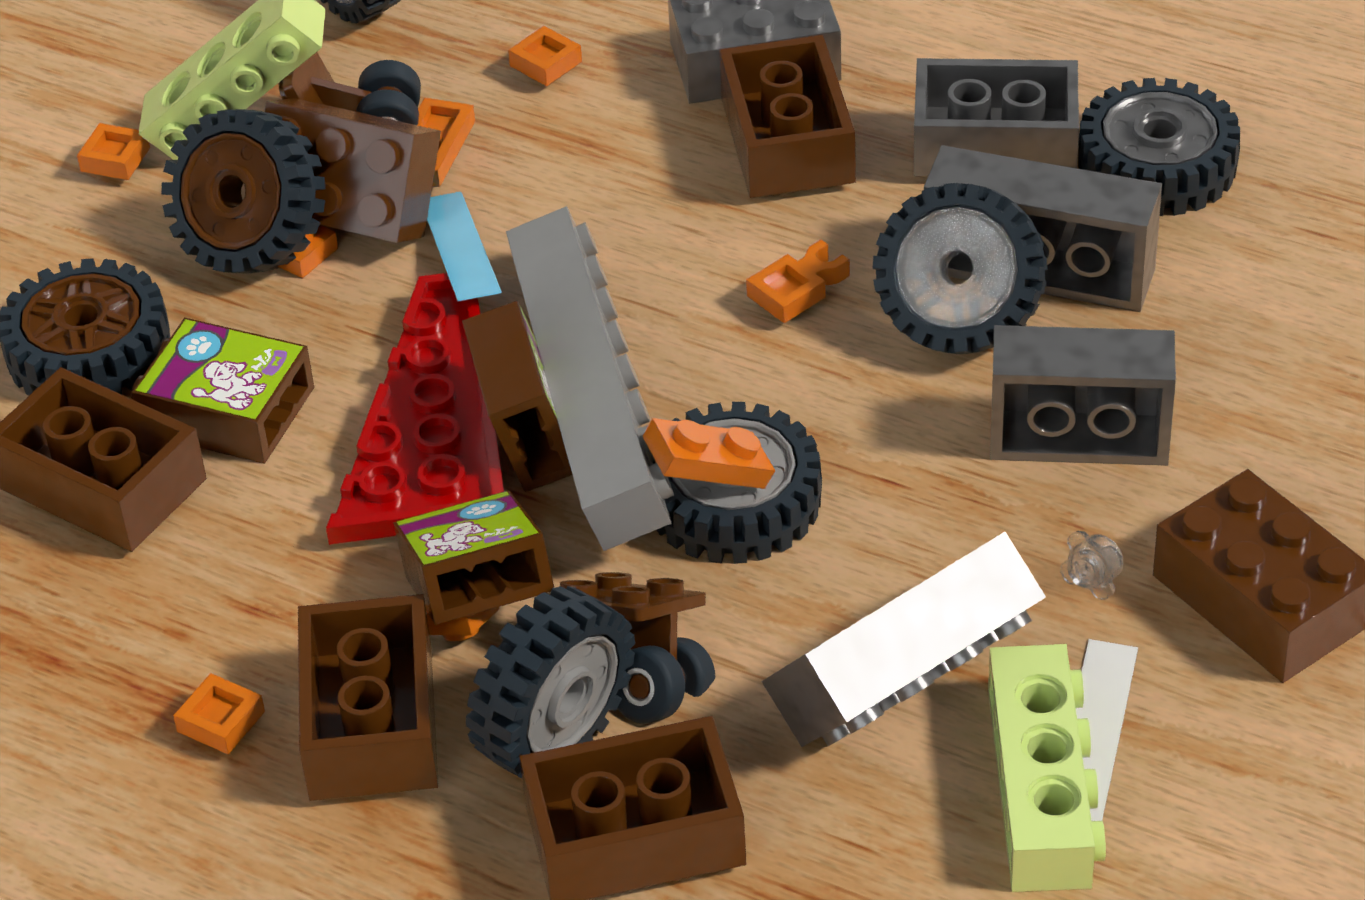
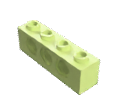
(233, 68)
(1042, 768)

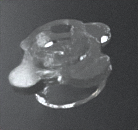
(1099, 553)

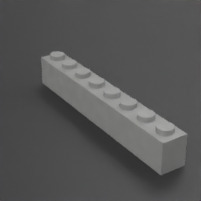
(590, 378)

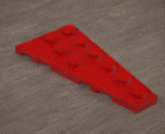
(426, 428)

